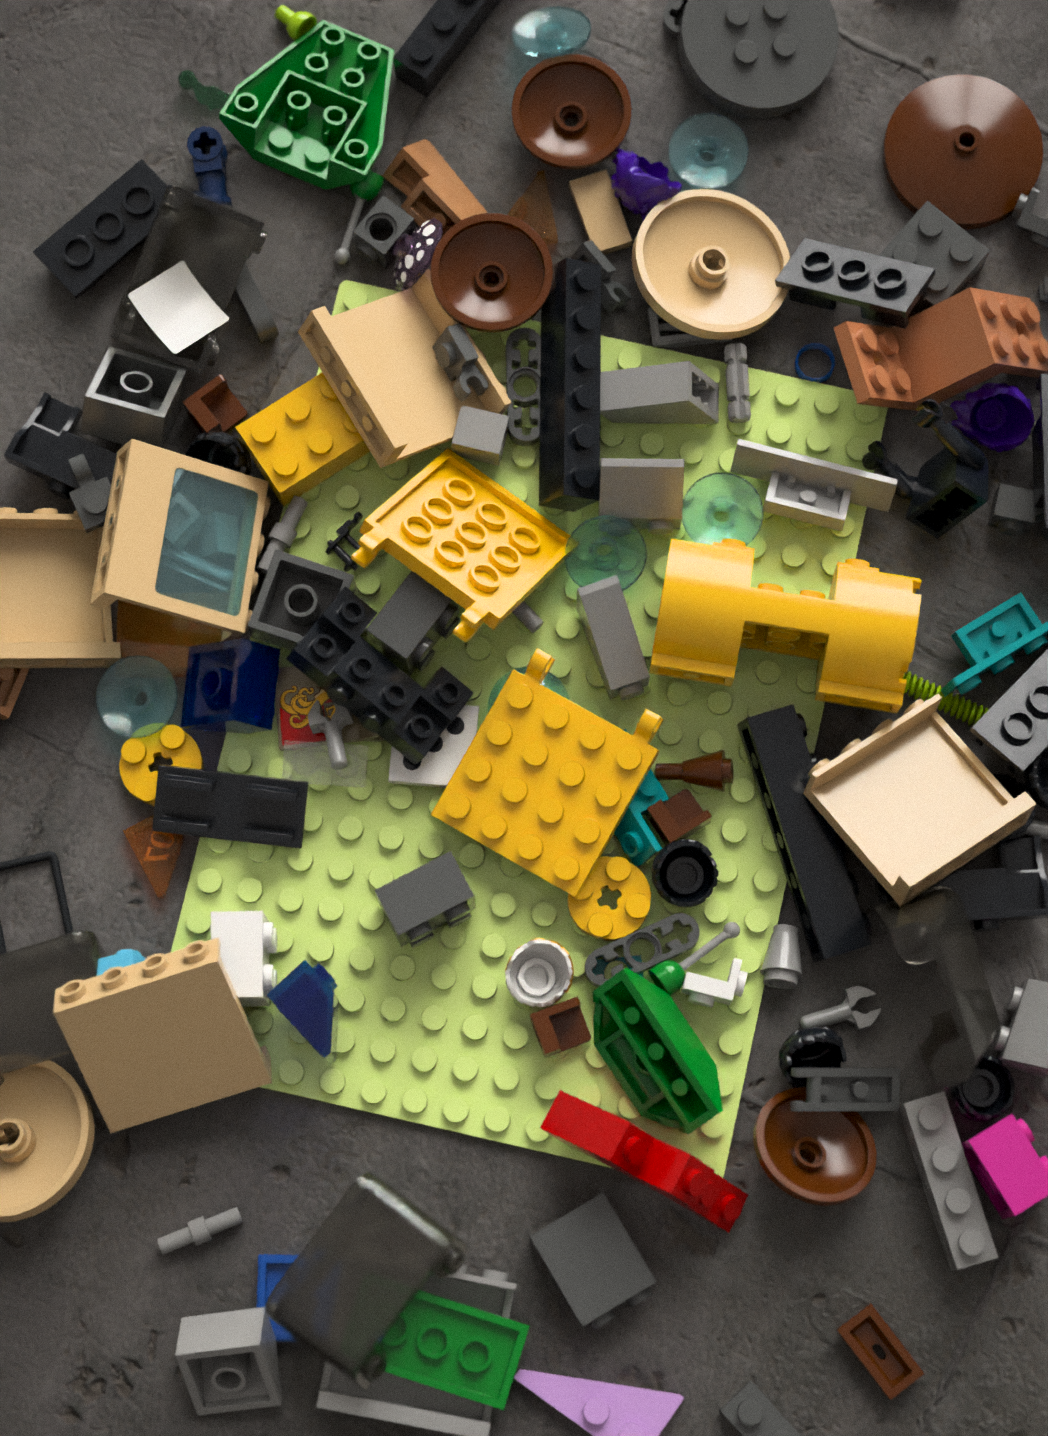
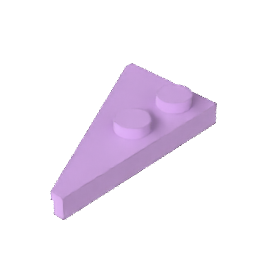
(604, 1406)

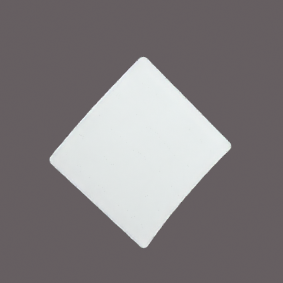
(177, 307)

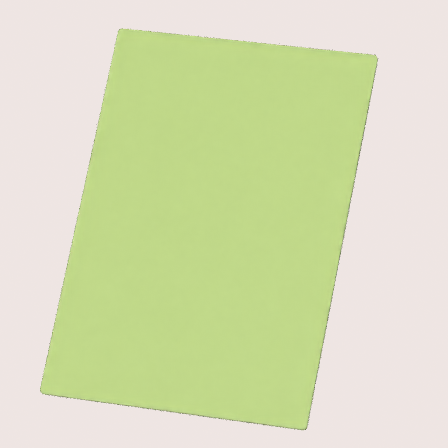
(434, 1025)

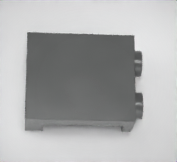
(594, 1261)

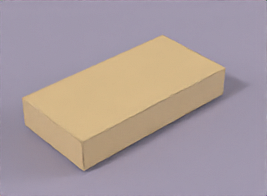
(600, 212)

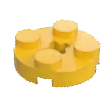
(139, 755)
(632, 907)

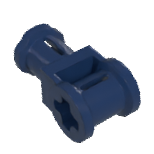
(209, 168)

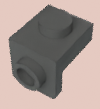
(1030, 222)

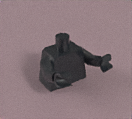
(947, 484)

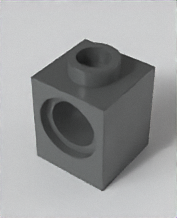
(382, 216)

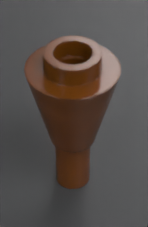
(706, 771)

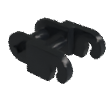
(343, 535)

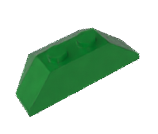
(655, 1053)

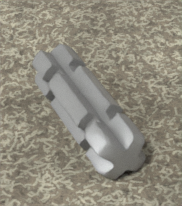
(737, 383)

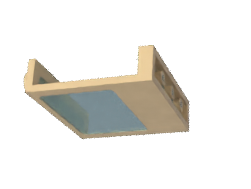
(181, 538)

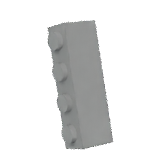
(947, 1181)

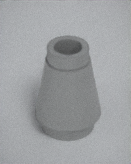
(782, 959)

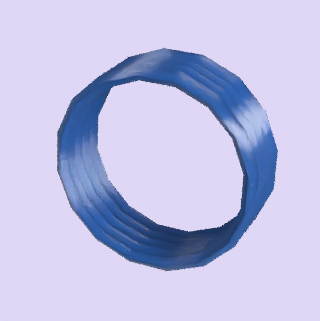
(820, 347)

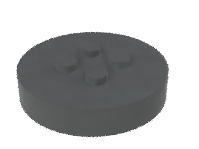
(757, 53)

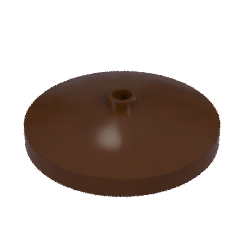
(965, 183)

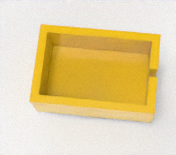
(302, 439)

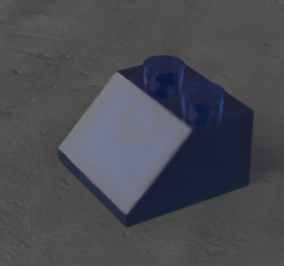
(230, 687)
(310, 1006)

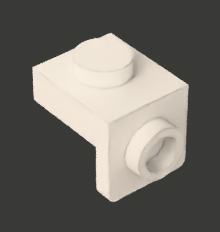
(706, 990)

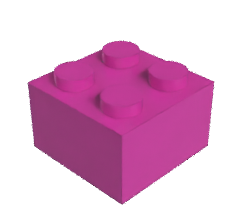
(1008, 1166)

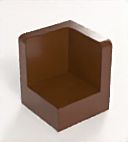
(215, 407)
(677, 817)
(560, 1027)

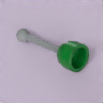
(362, 191)
(670, 974)

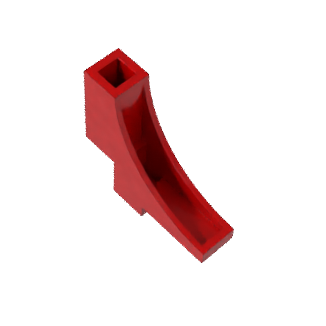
(645, 1159)

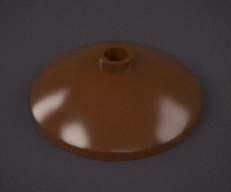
(575, 89)
(495, 248)
(833, 1142)

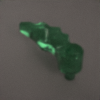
(208, 95)

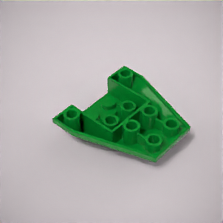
(316, 107)

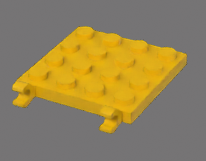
(465, 540)
(547, 779)

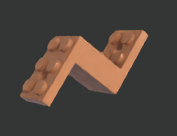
(943, 349)

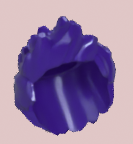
(641, 183)
(995, 416)

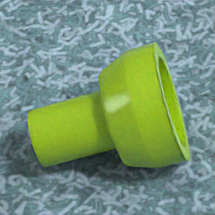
(296, 22)

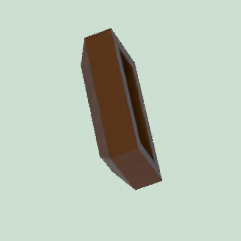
(897, 1368)

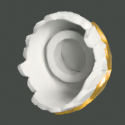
(539, 972)

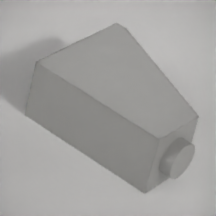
(659, 395)
(612, 638)

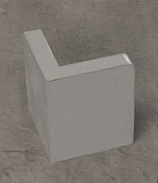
(480, 435)

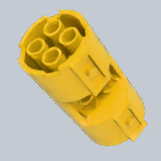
(857, 634)

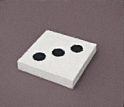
(443, 757)

